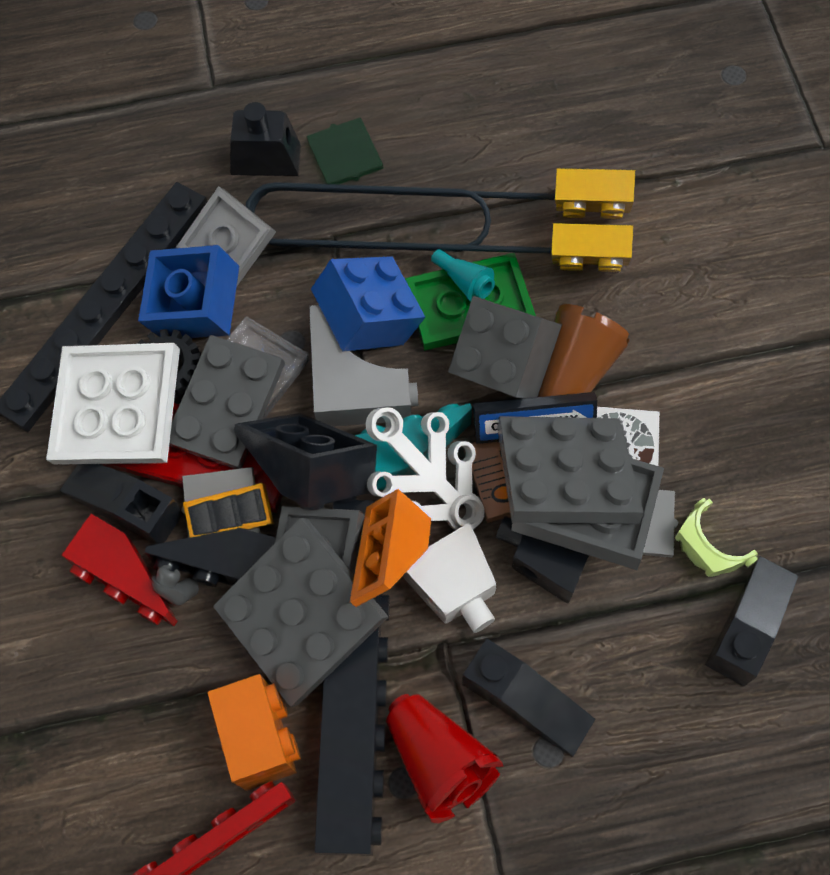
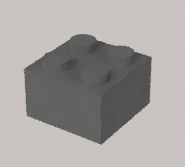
(504, 348)

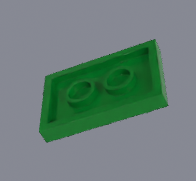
(447, 305)

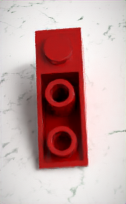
(113, 560)

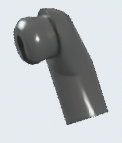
(167, 587)

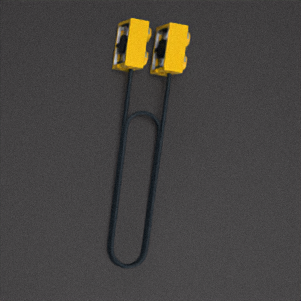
(572, 244)

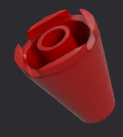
(440, 757)

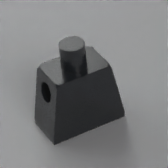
(263, 143)
(544, 563)

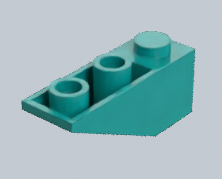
(389, 461)

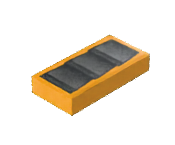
(229, 510)

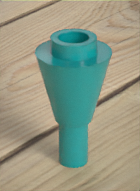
(468, 276)

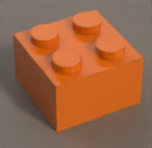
(253, 733)

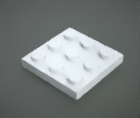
(114, 404)

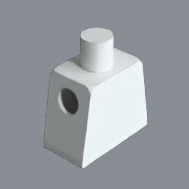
(455, 579)

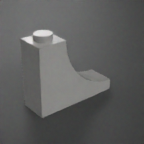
(349, 386)

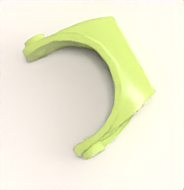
(702, 552)

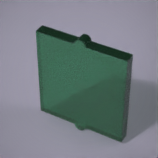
(345, 152)

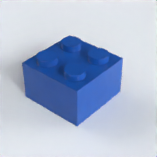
(189, 291)
(367, 303)

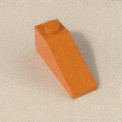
(390, 543)

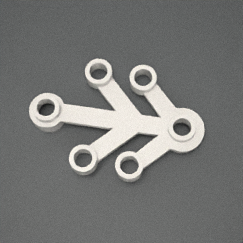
(430, 472)

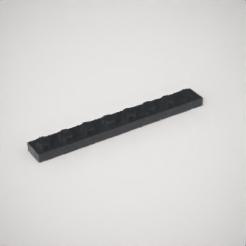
(101, 305)

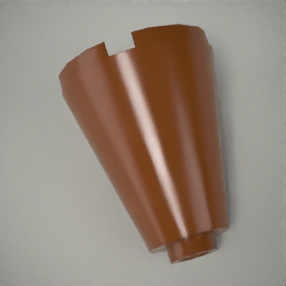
(582, 351)

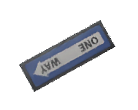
(569, 405)

